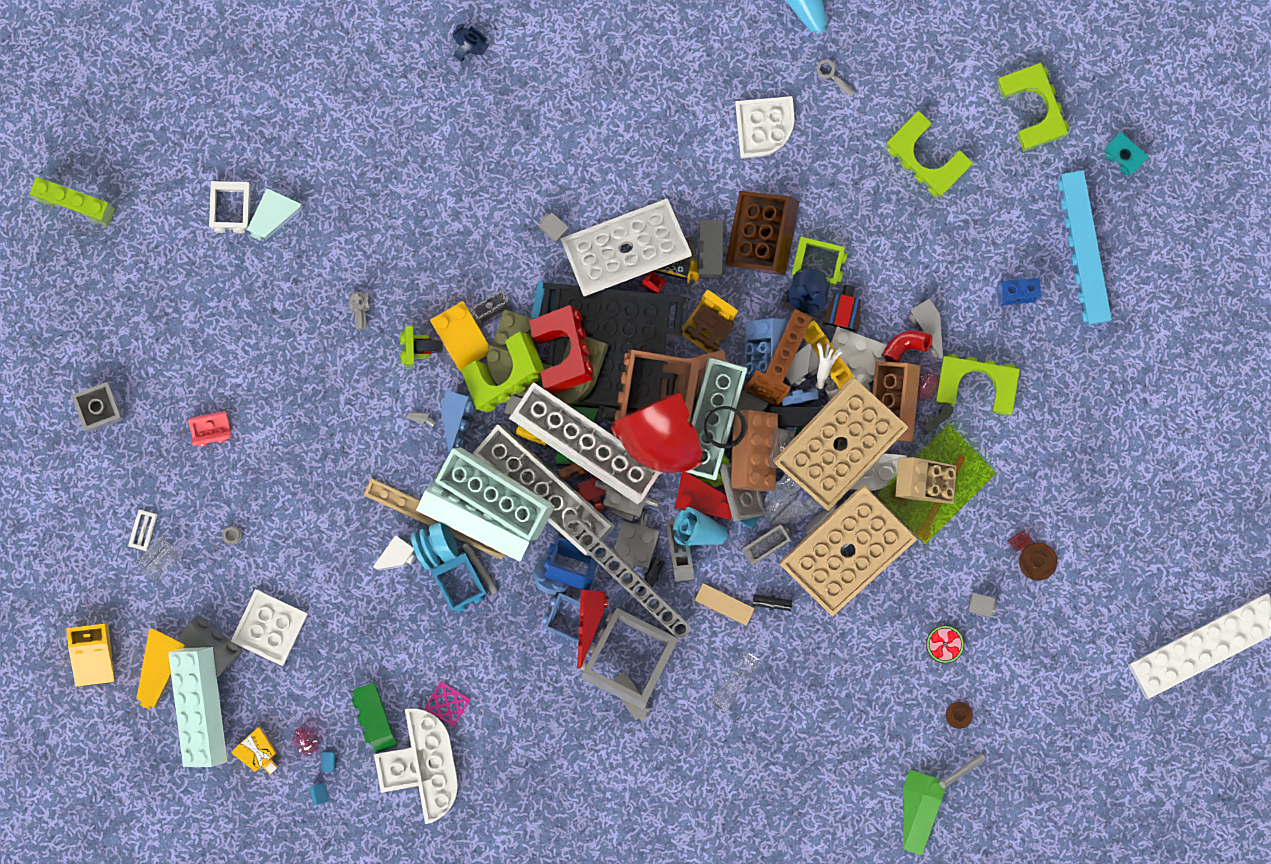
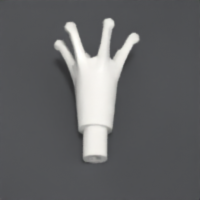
(825, 364)

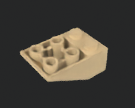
(925, 480)

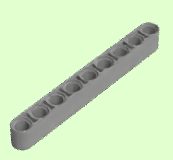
(622, 568)

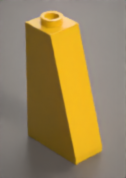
(156, 668)

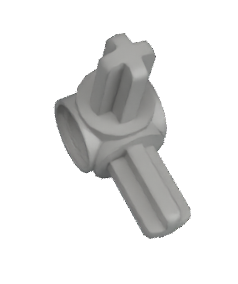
(359, 305)

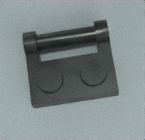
(932, 422)

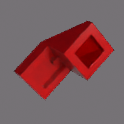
(653, 283)

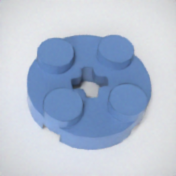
(798, 397)
(546, 584)

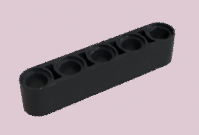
(794, 416)

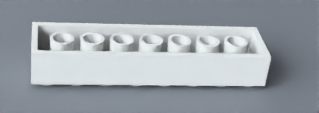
(583, 442)
(519, 463)
(1203, 647)

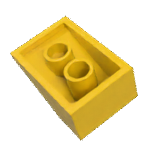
(460, 335)

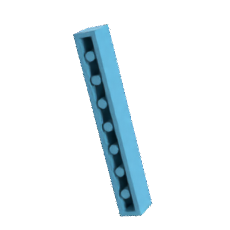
(1085, 248)

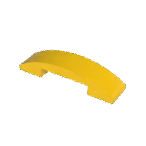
(839, 372)

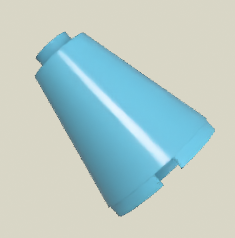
(810, 13)
(698, 529)

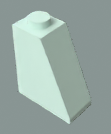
(272, 214)

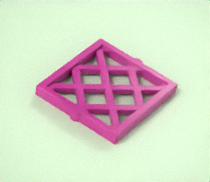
(459, 711)

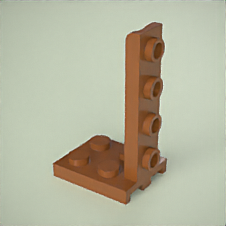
(770, 385)

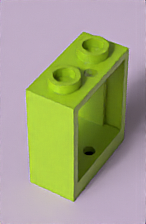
(801, 250)

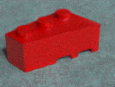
(702, 497)

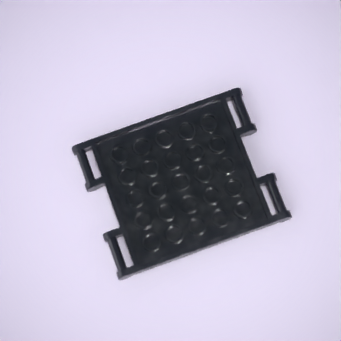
(626, 323)

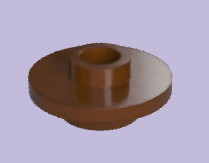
(959, 715)

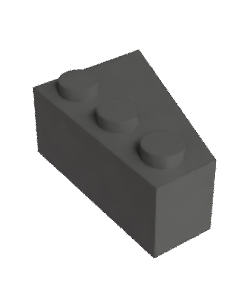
(712, 249)
(202, 634)

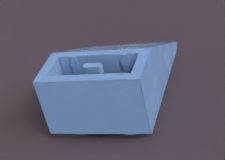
(761, 342)
(456, 415)

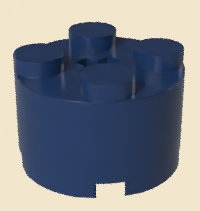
(809, 290)

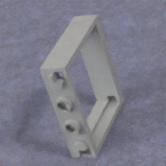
(613, 687)

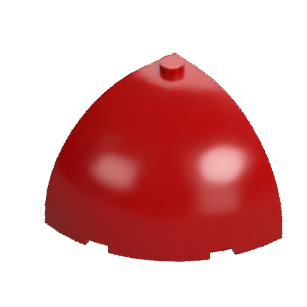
(661, 436)

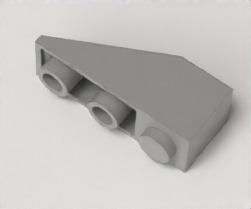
(928, 321)

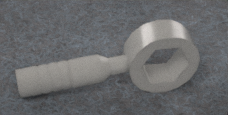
(838, 81)

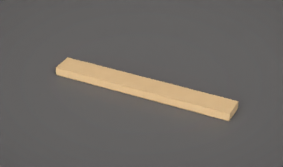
(408, 505)

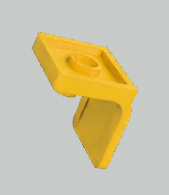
(718, 306)

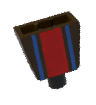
(844, 310)

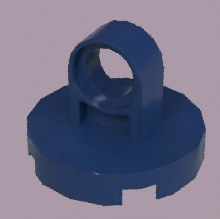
(469, 41)

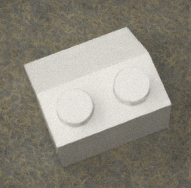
(396, 555)

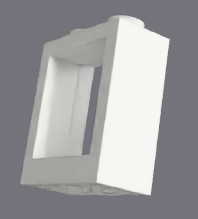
(221, 227)

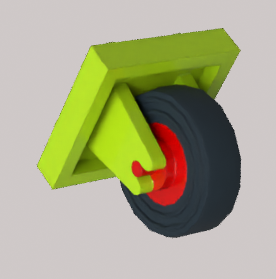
(418, 349)

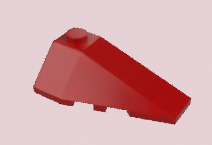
(591, 611)

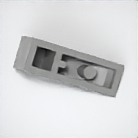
(680, 556)

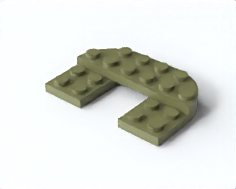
(501, 363)

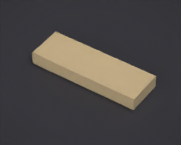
(724, 604)

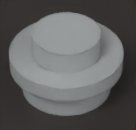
(232, 535)

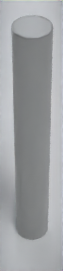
(479, 567)
(962, 771)

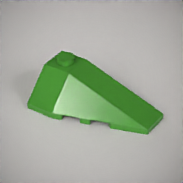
(920, 806)

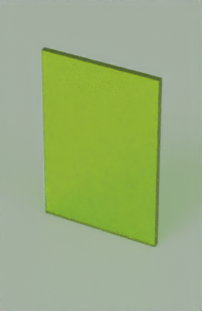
(972, 474)

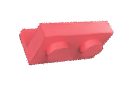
(209, 428)

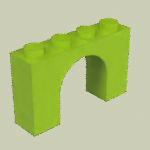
(1035, 80)
(937, 180)
(89, 206)
(524, 372)
(1003, 377)

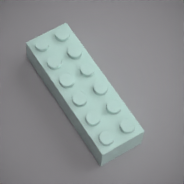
(718, 388)
(495, 494)
(462, 516)
(197, 707)

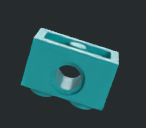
(1122, 143)

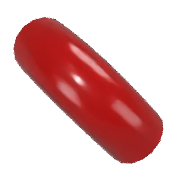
(905, 341)

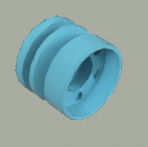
(433, 546)

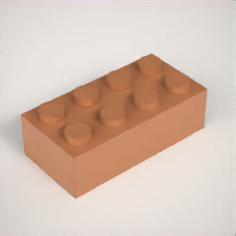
(681, 370)
(897, 389)
(753, 453)

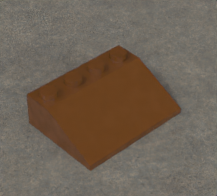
(762, 232)

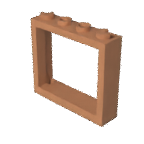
(690, 384)

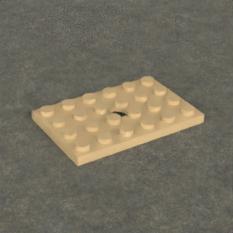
(832, 472)
(838, 578)

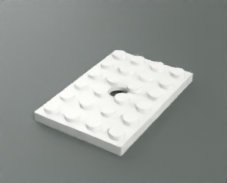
(597, 254)

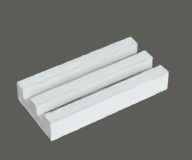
(150, 531)

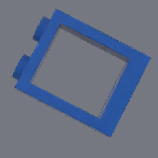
(1025, 289)
(566, 548)

